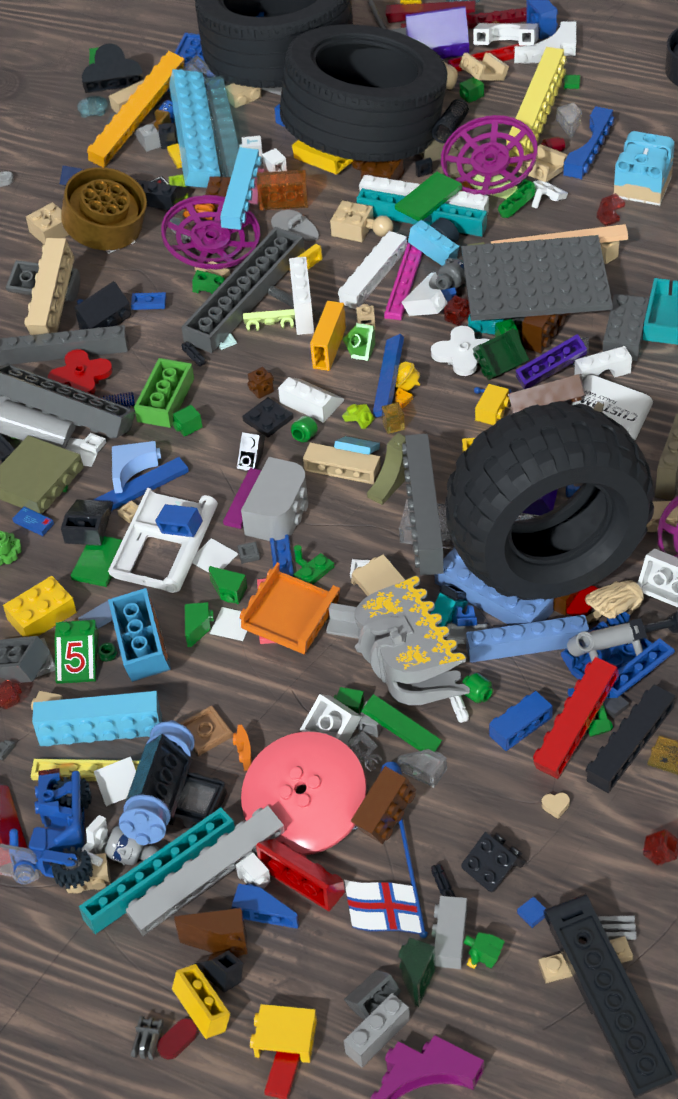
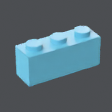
(432, 243)

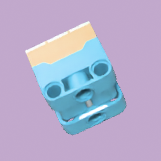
(644, 168)

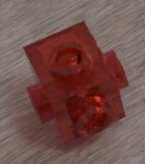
(456, 310)
(661, 847)

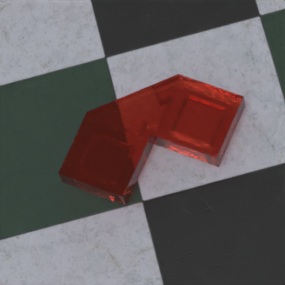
(606, 212)

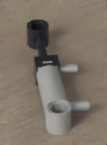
(627, 633)

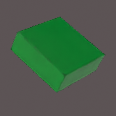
(572, 82)

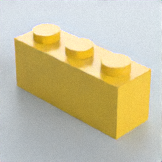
(200, 1001)

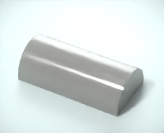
(21, 421)

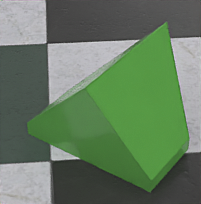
(360, 341)

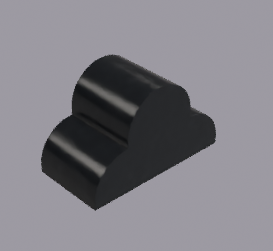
(110, 70)

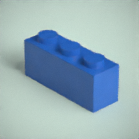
(520, 720)

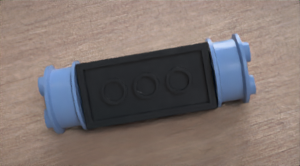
(157, 783)

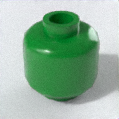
(304, 429)
(479, 687)

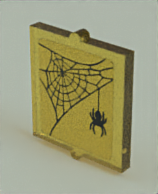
(665, 755)

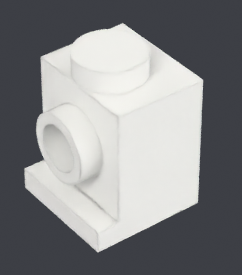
(253, 871)

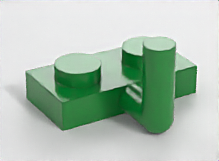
(312, 570)

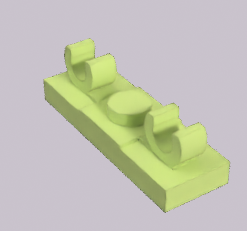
(269, 318)

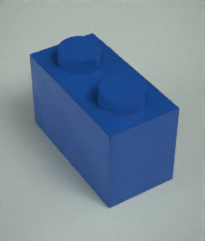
(179, 520)

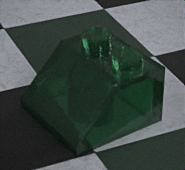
(417, 967)

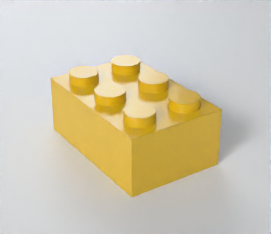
(39, 608)

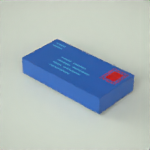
(33, 521)

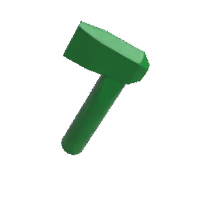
(602, 725)

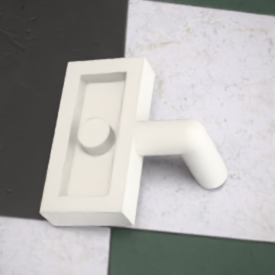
(548, 189)
(96, 839)

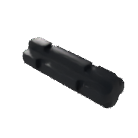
(193, 353)
(442, 880)

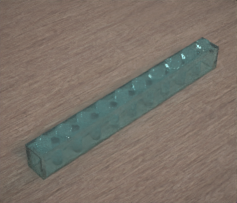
(222, 125)

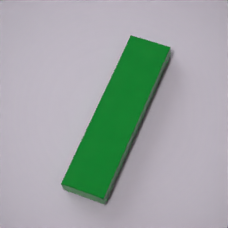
(400, 724)

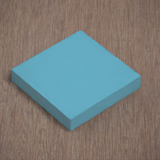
(357, 445)

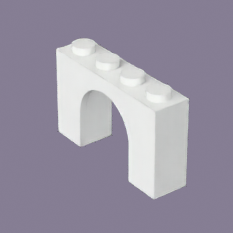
(487, 32)
(301, 295)

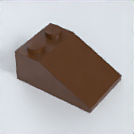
(214, 931)

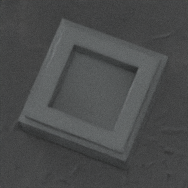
(248, 552)

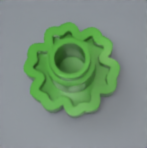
(9, 547)

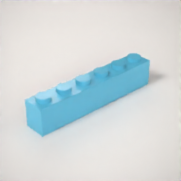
(240, 188)

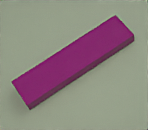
(234, 516)

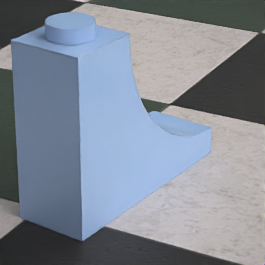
(131, 459)

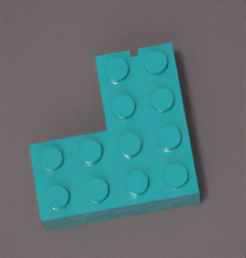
(662, 313)

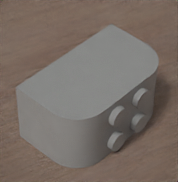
(276, 501)

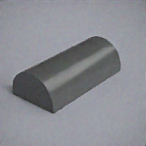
(23, 280)

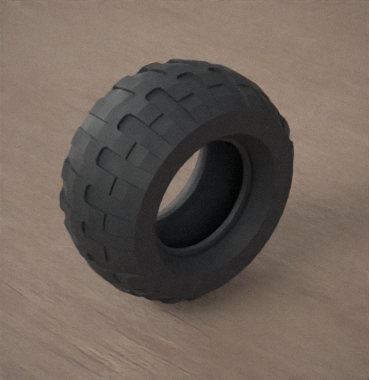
(528, 458)

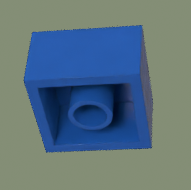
(544, 14)

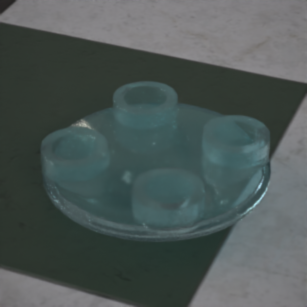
(92, 106)

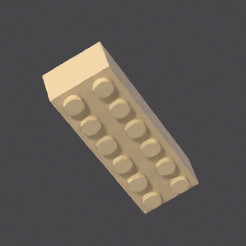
(50, 287)

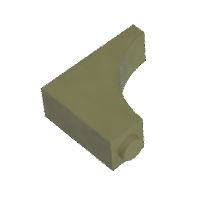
(392, 472)

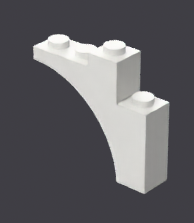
(563, 39)

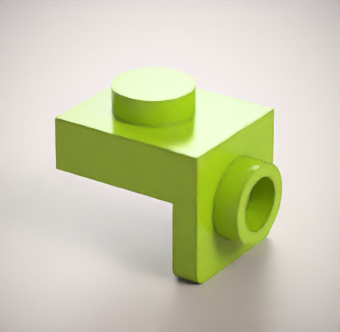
(359, 413)

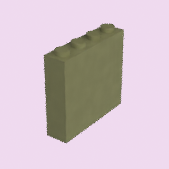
(37, 474)

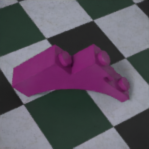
(436, 1064)

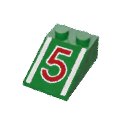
(76, 651)

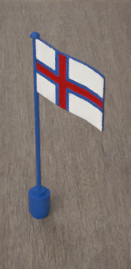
(387, 904)

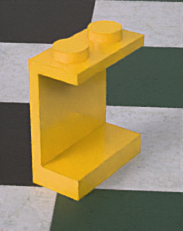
(284, 1030)

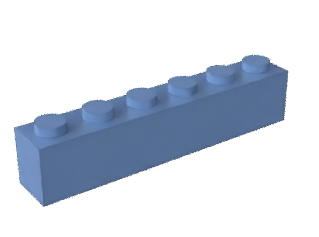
(523, 638)

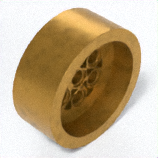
(103, 208)

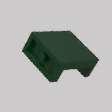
(500, 354)

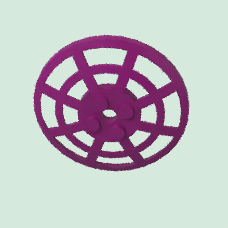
(490, 150)
(207, 228)

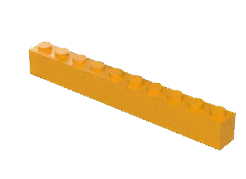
(134, 111)

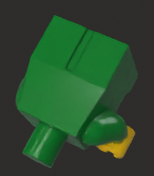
(483, 949)

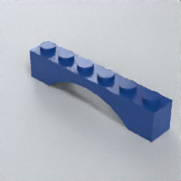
(578, 161)

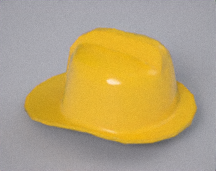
(407, 376)

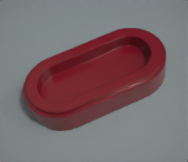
(177, 1039)

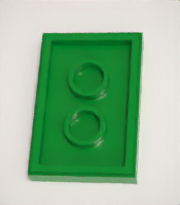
(95, 562)

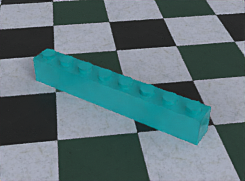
(465, 219)
(114, 899)

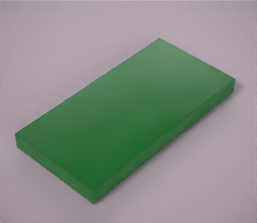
(428, 196)

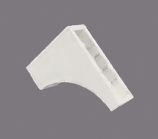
(425, 298)

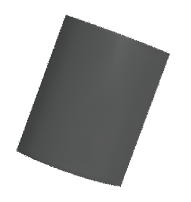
(372, 993)

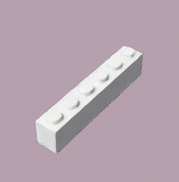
(372, 270)

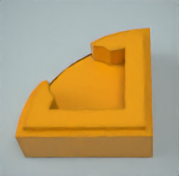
(403, 397)

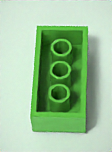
(164, 392)

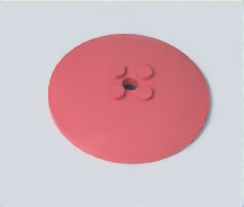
(332, 794)

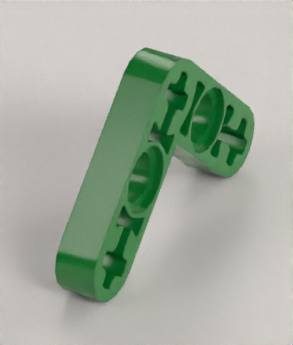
(524, 192)

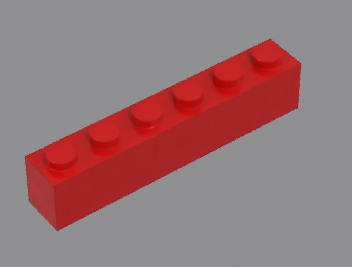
(576, 717)

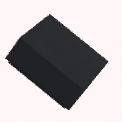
(424, 167)
(453, 592)

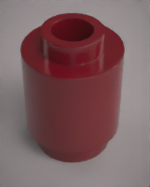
(554, 143)

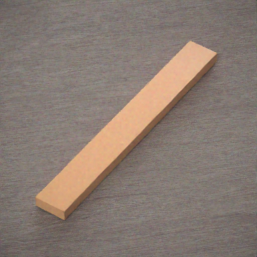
(605, 234)

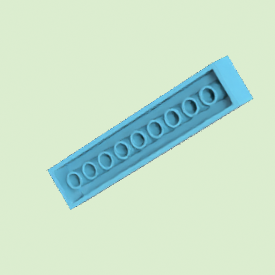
(193, 127)

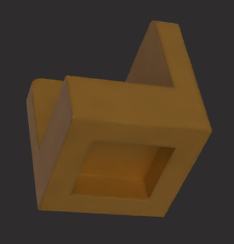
(161, 118)

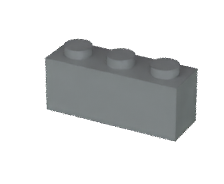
(449, 931)
(377, 1030)

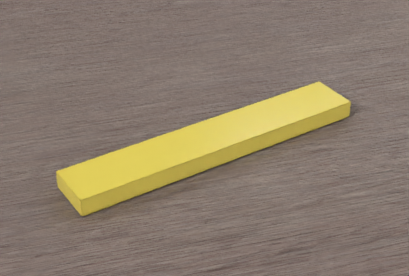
(67, 766)

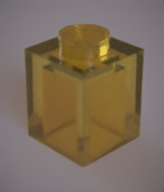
(393, 418)

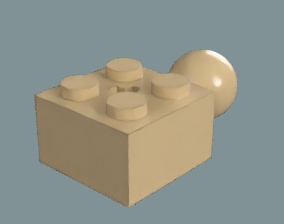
(354, 221)
(46, 223)

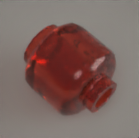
(9, 694)

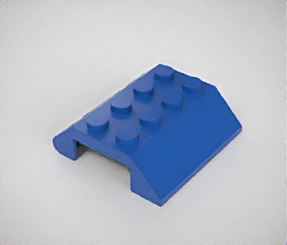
(630, 667)

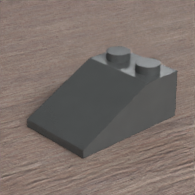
(22, 658)

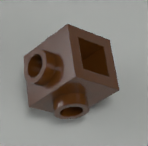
(260, 382)

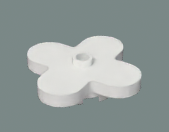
(458, 350)

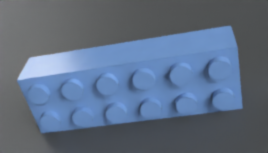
(506, 609)

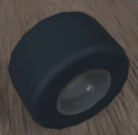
(446, 228)

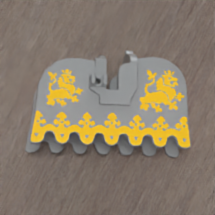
(407, 645)

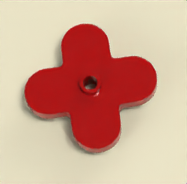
(81, 371)

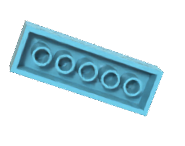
(96, 718)

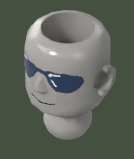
(127, 850)

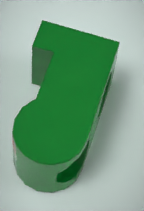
(206, 282)

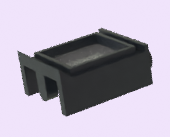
(199, 799)

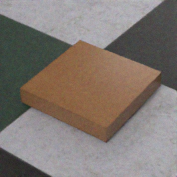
(208, 730)

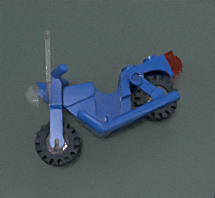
(62, 811)

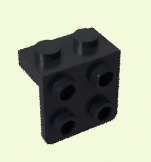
(491, 860)

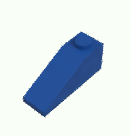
(262, 907)

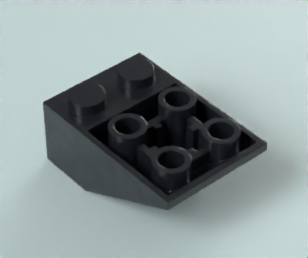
(86, 522)

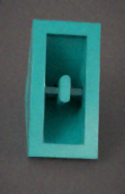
(446, 607)

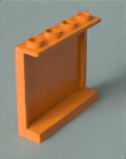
(288, 610)

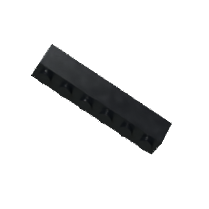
(630, 738)

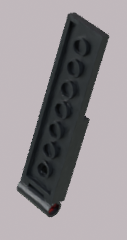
(610, 995)

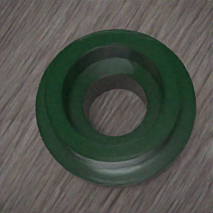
(107, 648)

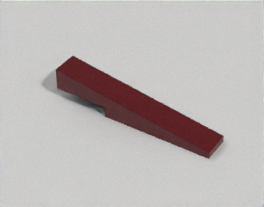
(397, 12)

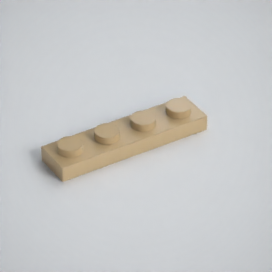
(555, 967)

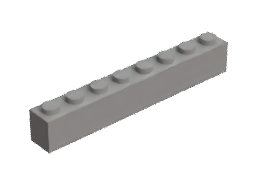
(203, 871)

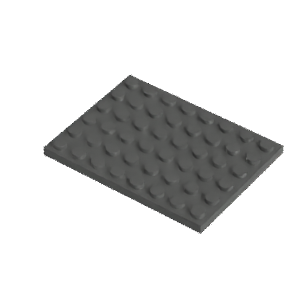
(536, 278)

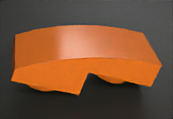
(243, 747)

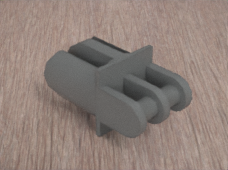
(147, 1038)

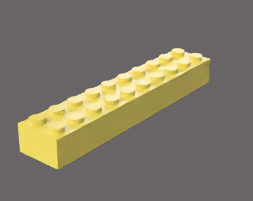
(539, 98)

